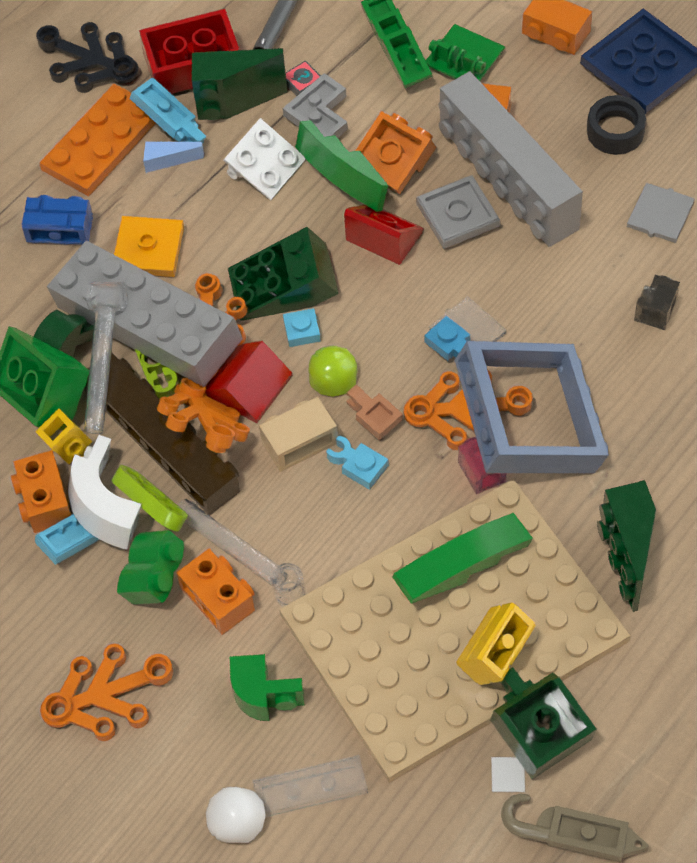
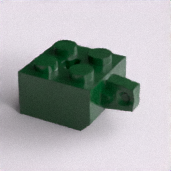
(541, 702)

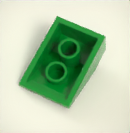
(39, 378)

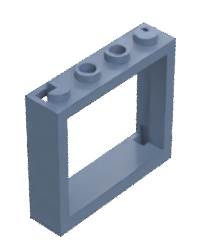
(486, 418)

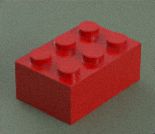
(171, 45)

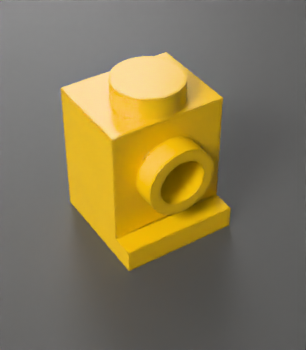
(69, 442)

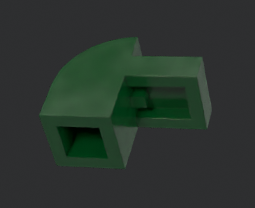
(64, 331)

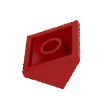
(381, 232)
(249, 380)

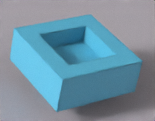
(301, 327)

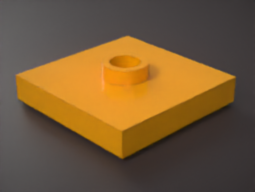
(150, 243)

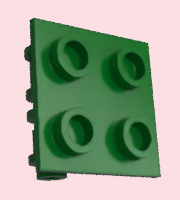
(463, 52)

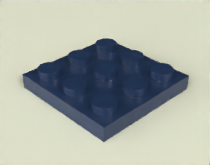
(643, 60)

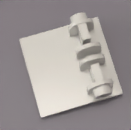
(264, 159)

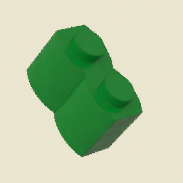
(150, 567)

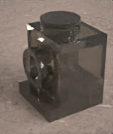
(657, 302)

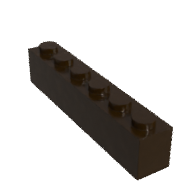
(179, 454)

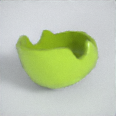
(332, 371)

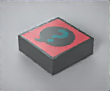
(301, 77)

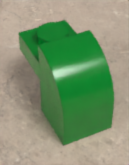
(256, 693)

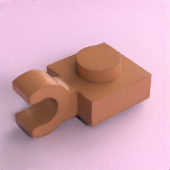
(373, 414)

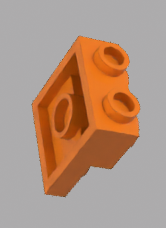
(396, 149)

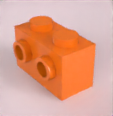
(41, 490)
(216, 590)

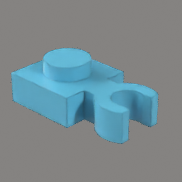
(361, 464)

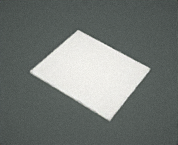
(507, 775)

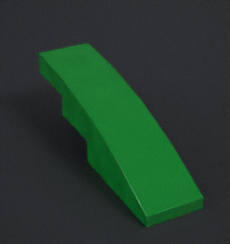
(397, 41)
(343, 168)
(461, 557)

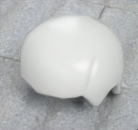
(235, 815)

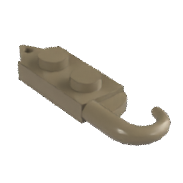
(575, 831)

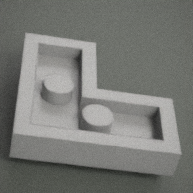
(316, 105)

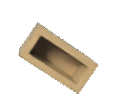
(298, 433)

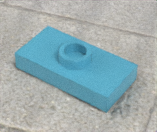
(64, 539)

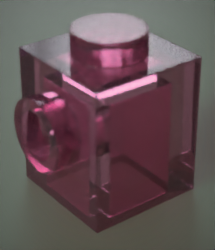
(472, 466)

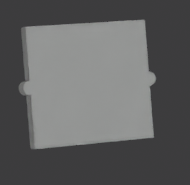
(660, 212)

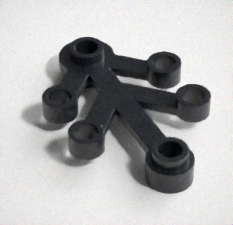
(120, 69)

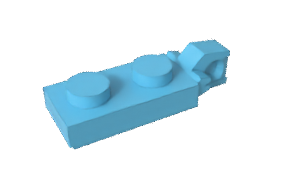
(167, 112)

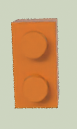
(557, 24)

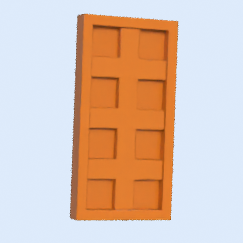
(98, 141)

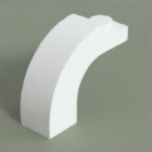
(93, 505)

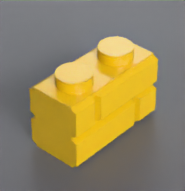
(496, 643)

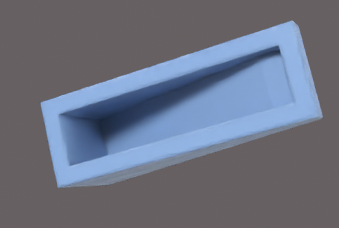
(167, 154)

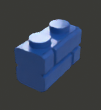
(57, 220)

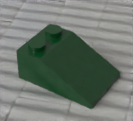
(236, 81)

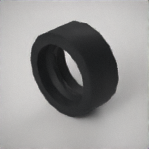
(621, 107)

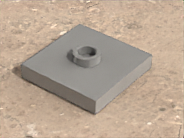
(458, 211)

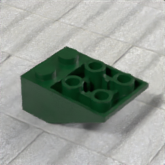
(284, 276)
(628, 528)

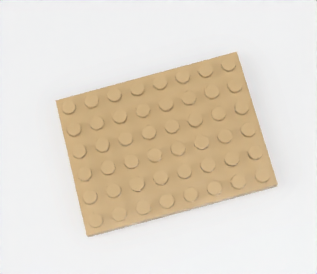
(397, 660)

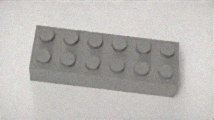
(510, 159)
(158, 316)

